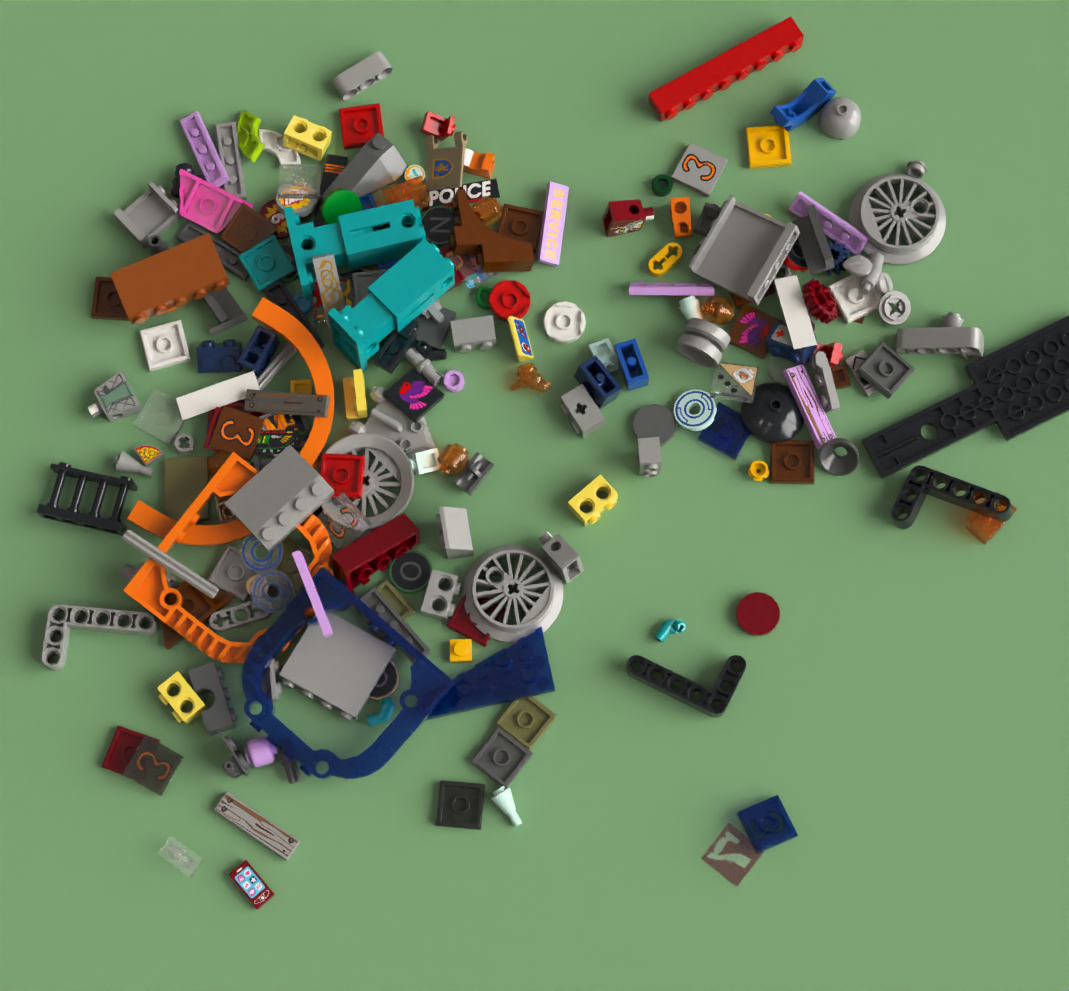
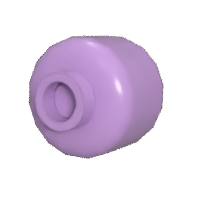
(260, 751)

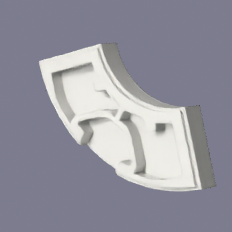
(273, 145)

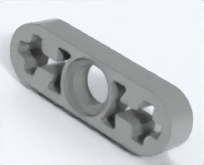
(232, 610)

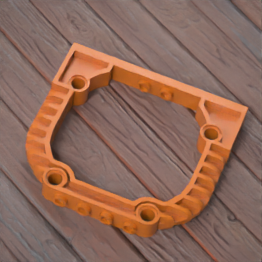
(151, 584)

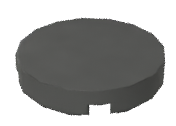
(654, 421)

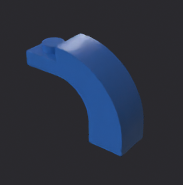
(804, 106)

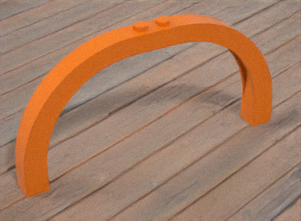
(305, 344)

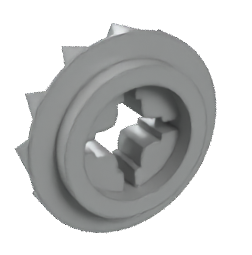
(903, 306)

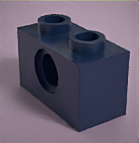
(597, 381)

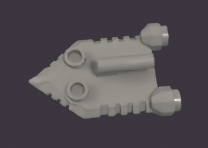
(395, 425)

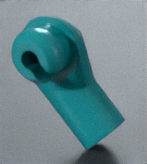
(670, 627)
(384, 713)

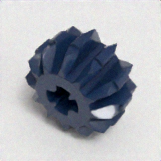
(841, 256)

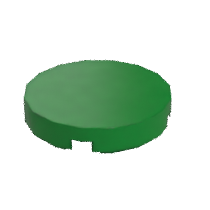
(339, 203)

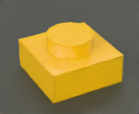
(301, 386)
(460, 650)

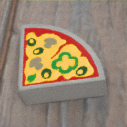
(149, 453)

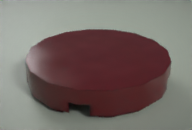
(758, 614)

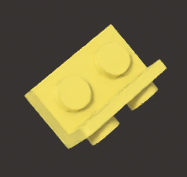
(355, 396)

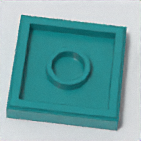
(266, 263)

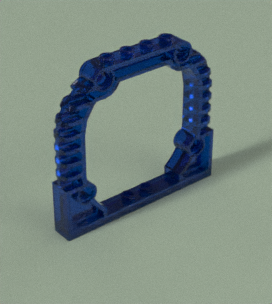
(427, 685)

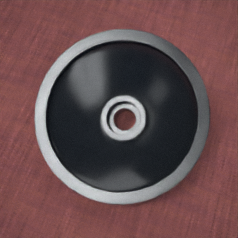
(772, 423)

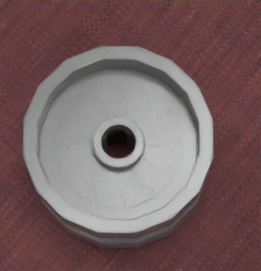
(703, 342)

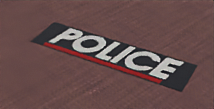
(474, 193)

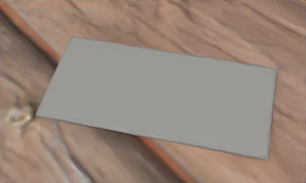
(228, 324)

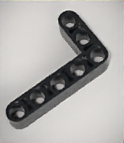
(947, 494)
(689, 686)

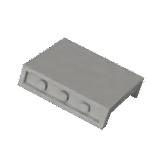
(743, 250)
(339, 667)

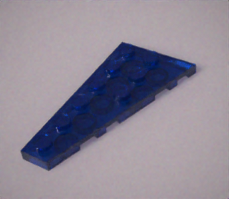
(504, 677)

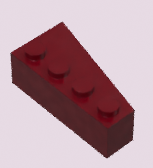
(374, 551)

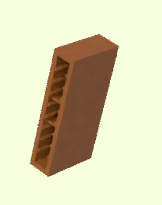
(170, 279)

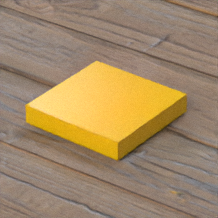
(768, 146)

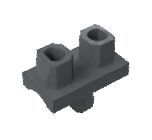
(473, 473)

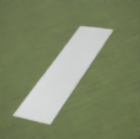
(795, 312)
(216, 395)

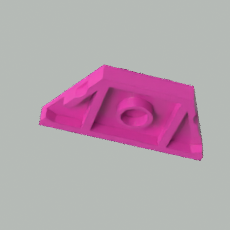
(207, 203)

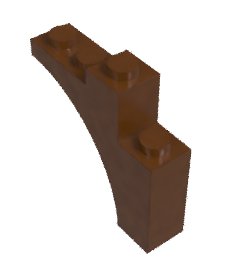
(492, 250)

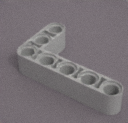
(90, 624)

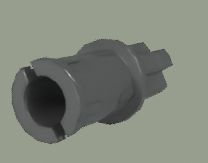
(291, 768)

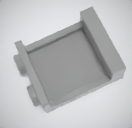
(148, 215)

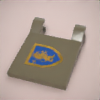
(444, 165)

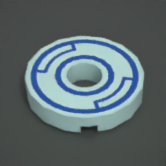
(689, 400)

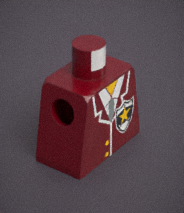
(625, 217)

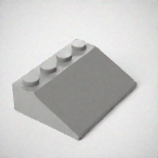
(279, 498)

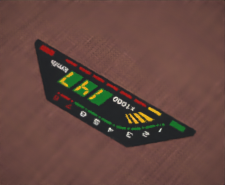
(279, 440)

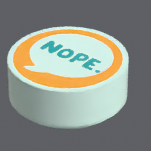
(414, 171)

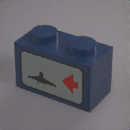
(780, 345)

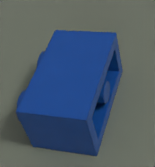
(631, 364)

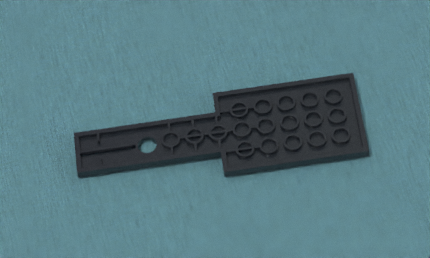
(1011, 388)

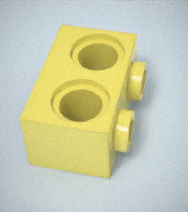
(307, 138)
(589, 497)
(185, 695)

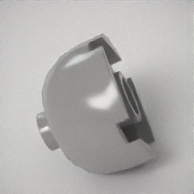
(840, 118)

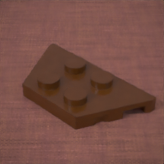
(196, 604)

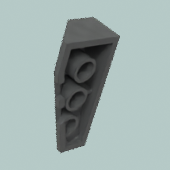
(371, 168)

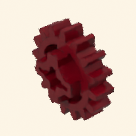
(819, 301)

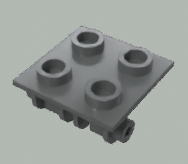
(236, 764)

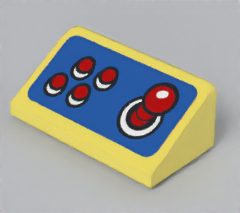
(520, 339)

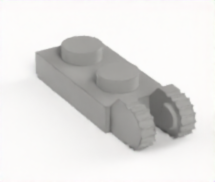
(824, 381)

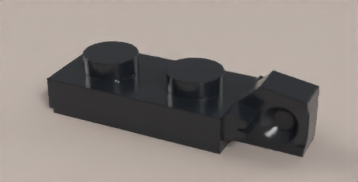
(396, 347)

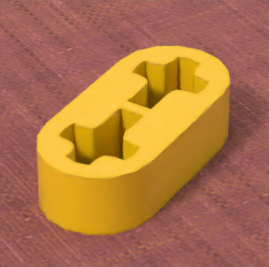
(662, 256)

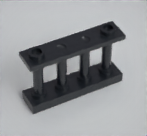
(72, 514)

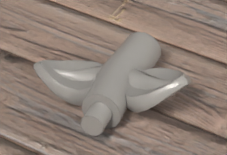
(870, 272)

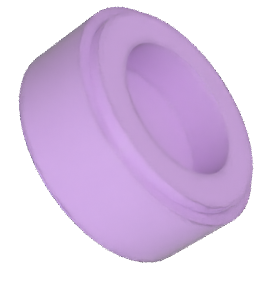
(453, 381)

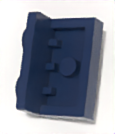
(218, 357)

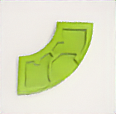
(248, 135)

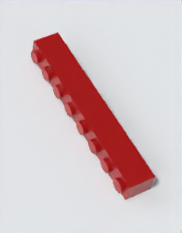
(725, 69)

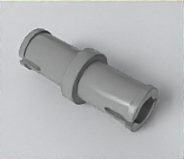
(423, 366)

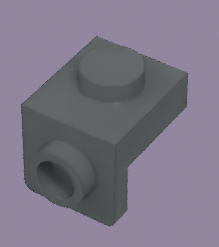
(708, 214)

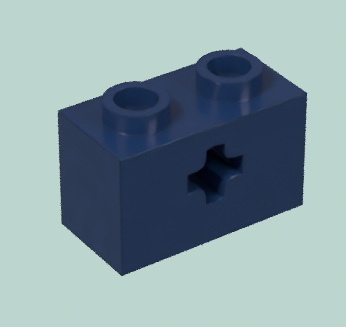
(259, 351)

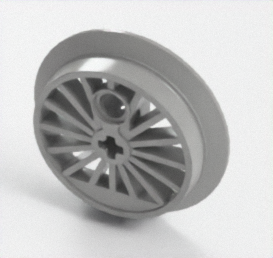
(863, 218)
(393, 460)
(542, 612)

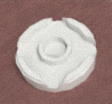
(564, 322)

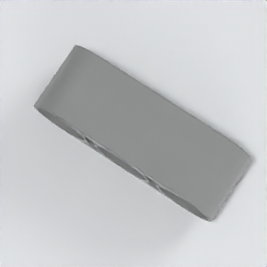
(362, 75)

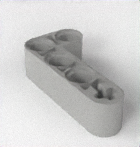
(941, 340)

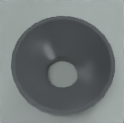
(838, 464)

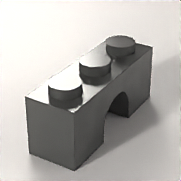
(220, 716)

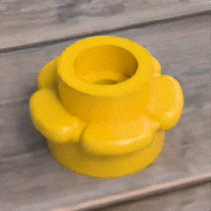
(762, 466)

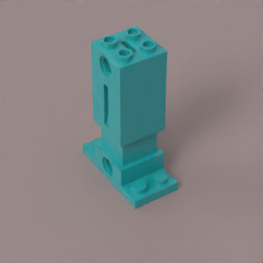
(355, 240)
(391, 302)

